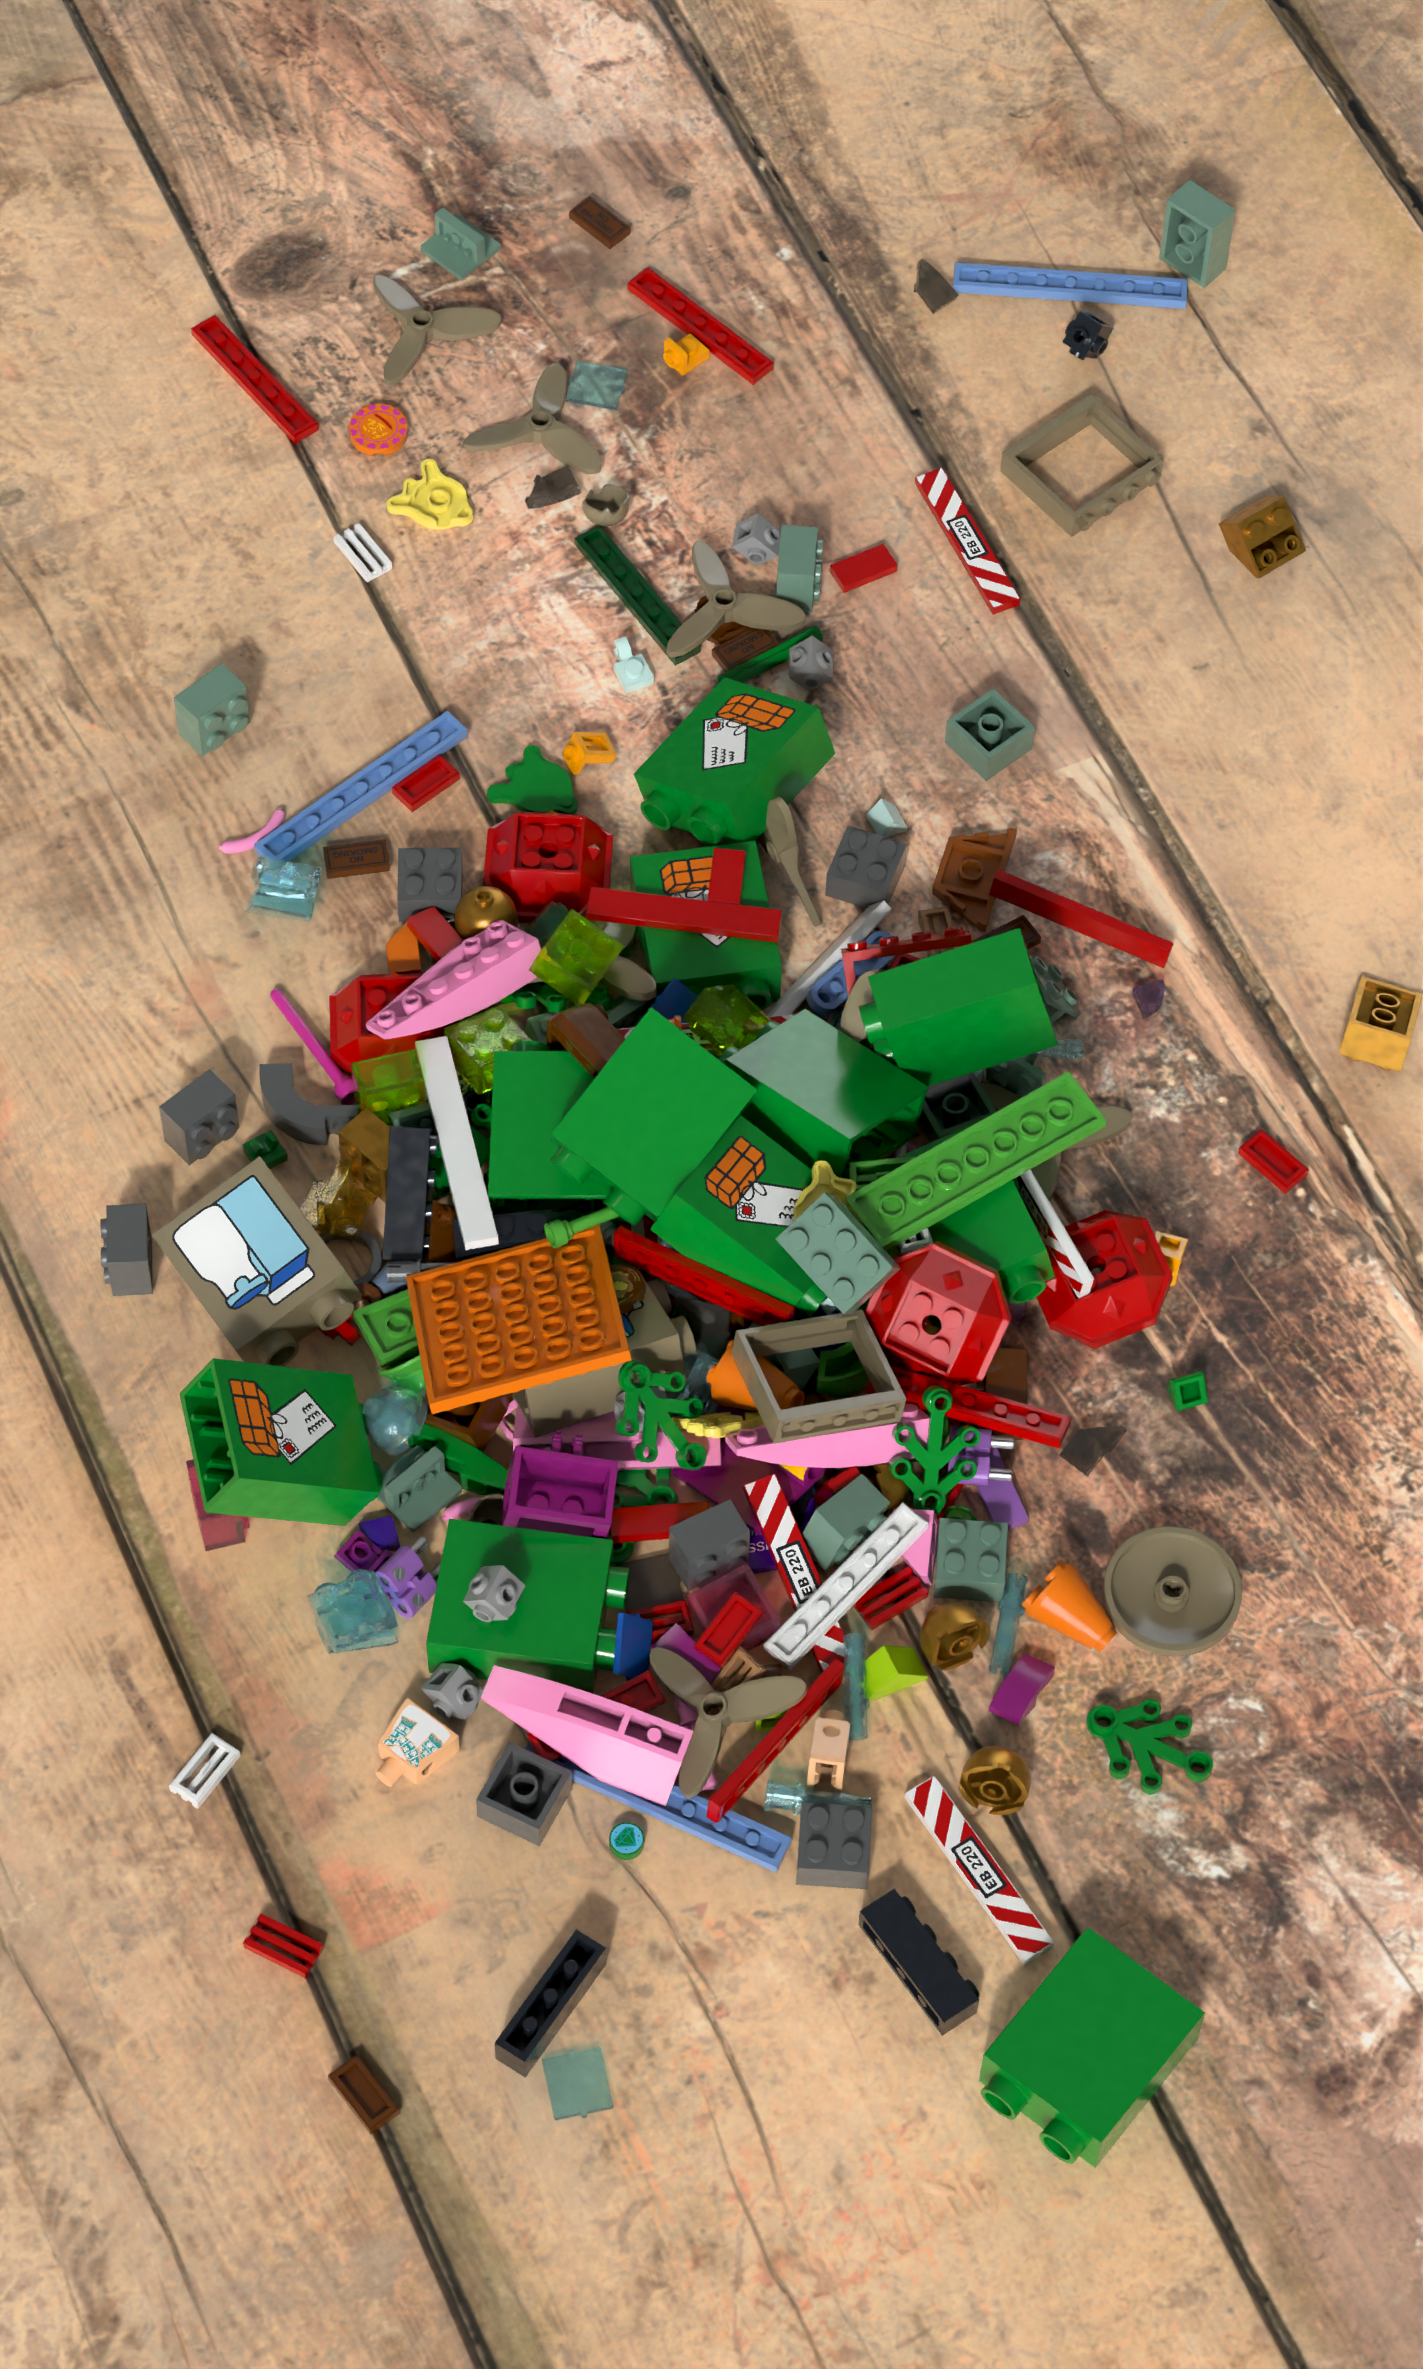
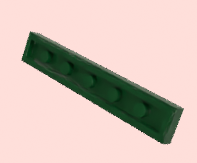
(631, 588)

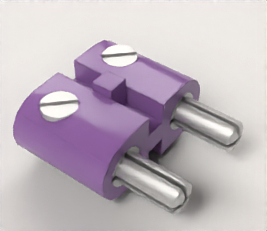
(981, 1456)
(406, 1581)

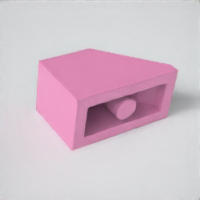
(922, 1553)

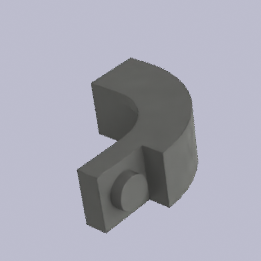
(293, 1114)

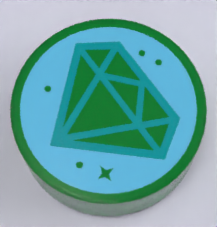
(626, 1841)

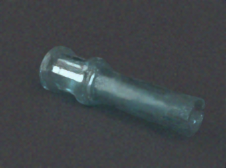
(790, 1797)

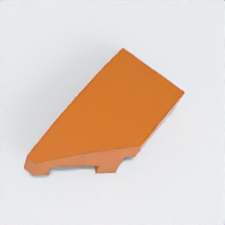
(403, 952)

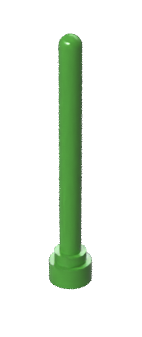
(559, 1231)

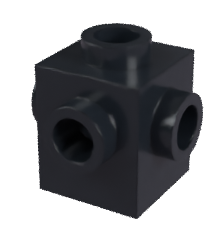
(1087, 336)

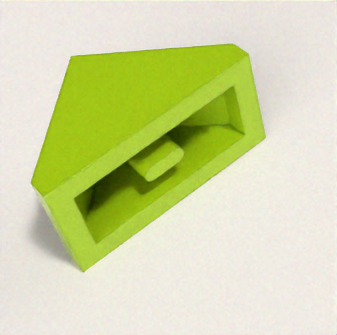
(892, 1670)

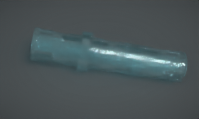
(1010, 1613)
(855, 1699)

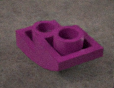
(362, 1554)
(683, 1645)
(1020, 1689)

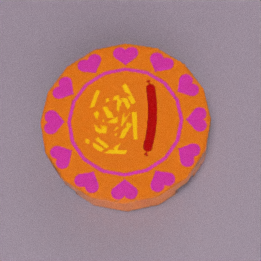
(378, 429)

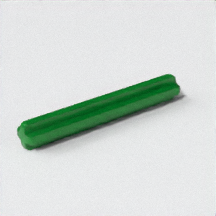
(769, 658)

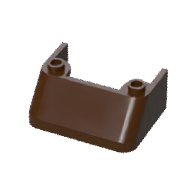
(585, 1035)

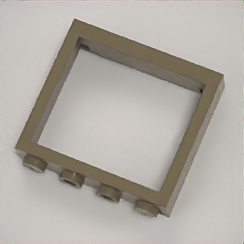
(1059, 429)
(826, 1417)

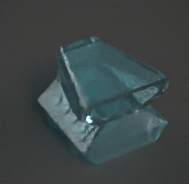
(283, 889)
(353, 1613)

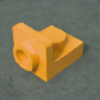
(685, 353)
(586, 749)
(1173, 1251)

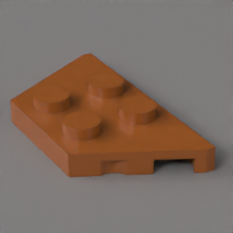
(968, 873)

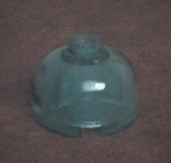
(393, 1417)

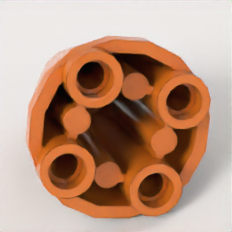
(731, 1391)
(1070, 1608)

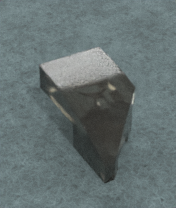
(933, 287)
(553, 488)
(1090, 1446)

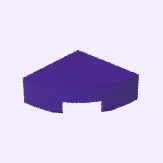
(381, 1532)

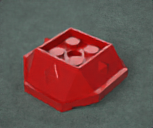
(519, 868)
(356, 1005)
(959, 1293)
(1123, 1295)

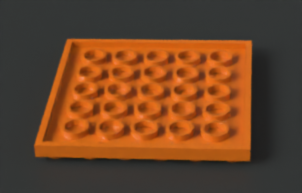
(516, 1320)

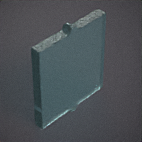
(596, 385)
(577, 2083)

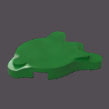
(535, 786)

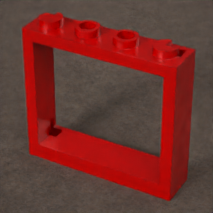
(893, 946)

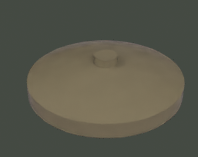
(1172, 1591)

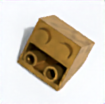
(1263, 535)
(366, 1145)

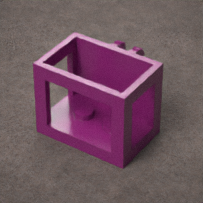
(559, 1490)

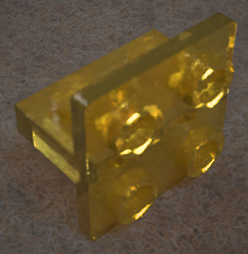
(336, 1203)

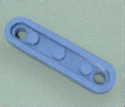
(832, 986)

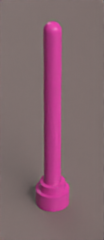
(343, 1085)

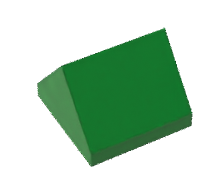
(1188, 1391)

